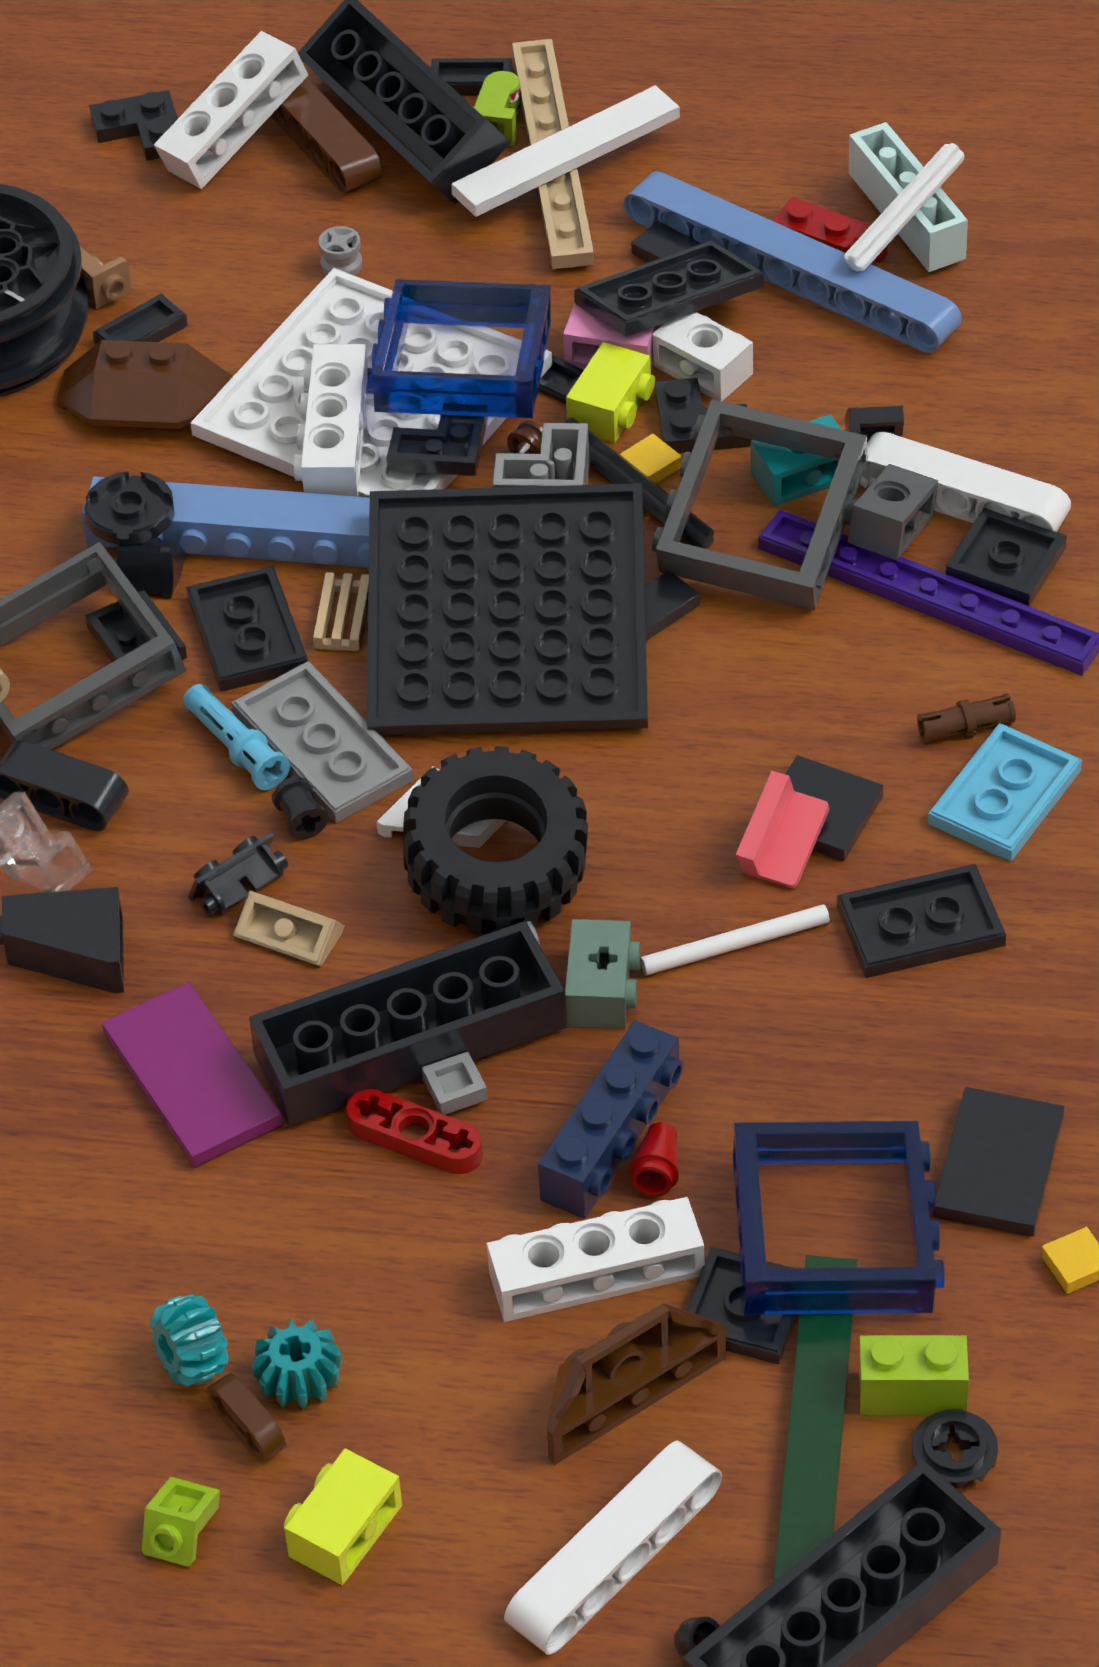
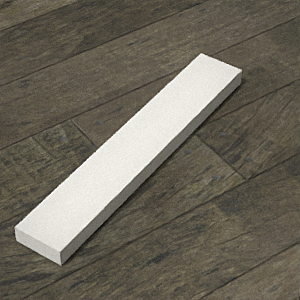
(565, 151)

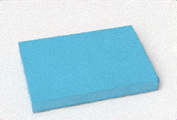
(1004, 792)

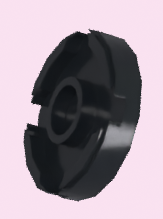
(129, 508)

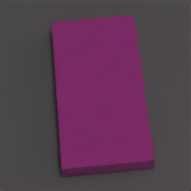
(192, 1074)

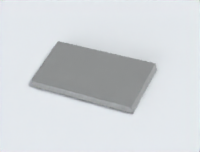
(324, 741)

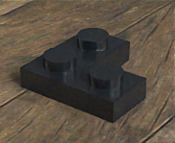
(139, 115)
(678, 410)
(448, 450)

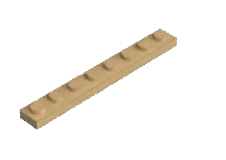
(545, 115)

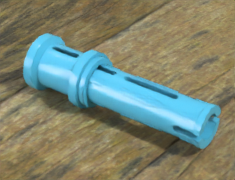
(246, 746)

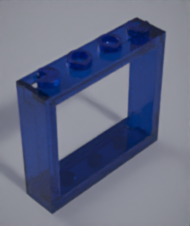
(467, 305)
(835, 1289)

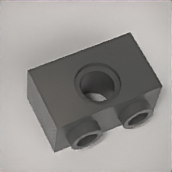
(891, 511)

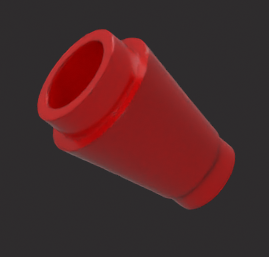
(656, 1161)

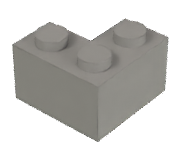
(561, 461)

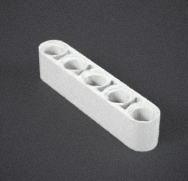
(969, 485)
(612, 1547)

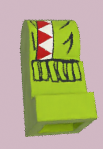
(501, 102)

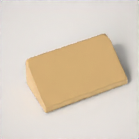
(287, 929)

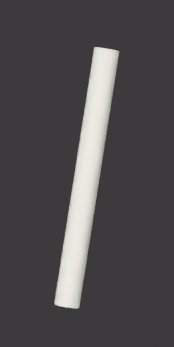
(734, 940)

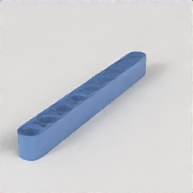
(798, 262)

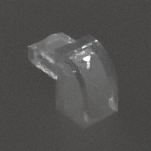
(33, 854)

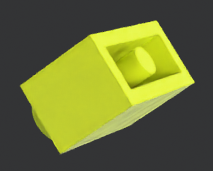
(611, 391)
(342, 1516)

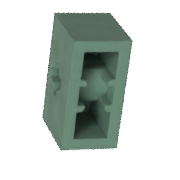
(599, 973)

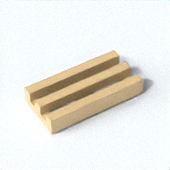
(345, 587)

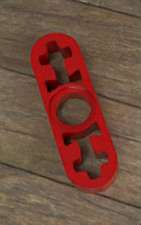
(426, 1149)

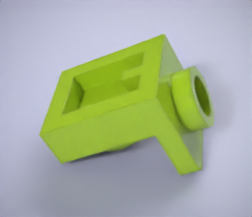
(176, 1519)

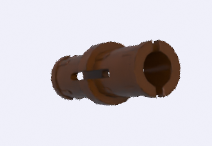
(966, 718)

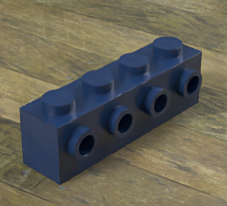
(609, 1119)

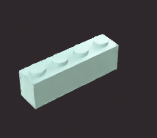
(882, 170)

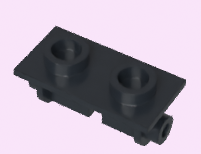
(221, 882)

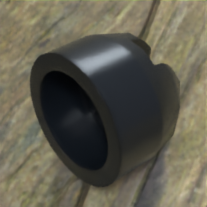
(693, 1632)

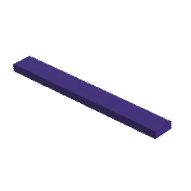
(941, 596)

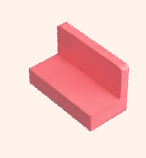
(781, 833)

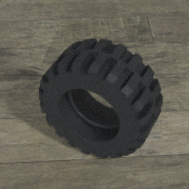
(501, 788)

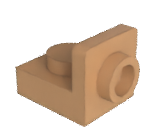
(105, 281)

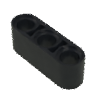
(62, 785)

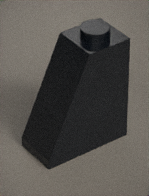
(67, 935)

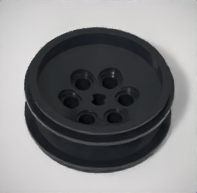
(40, 290)

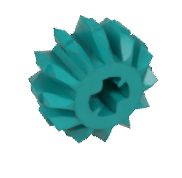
(189, 1340)
(297, 1363)

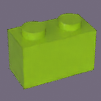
(912, 1374)

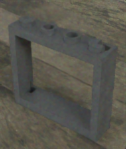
(743, 574)
(107, 688)

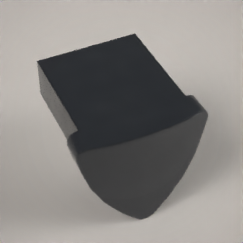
(875, 419)
(152, 566)

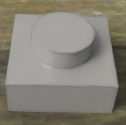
(454, 1083)

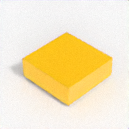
(653, 458)
(1073, 1259)

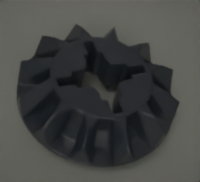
(970, 1434)

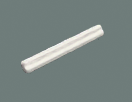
(904, 207)

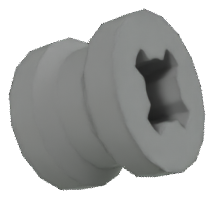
(340, 250)

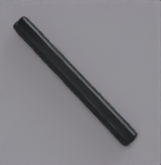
(653, 496)

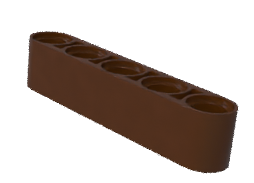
(328, 138)

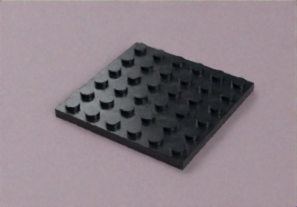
(506, 610)

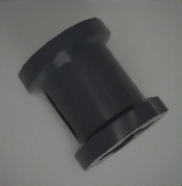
(302, 813)

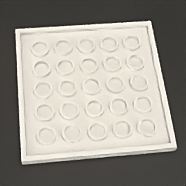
(261, 402)

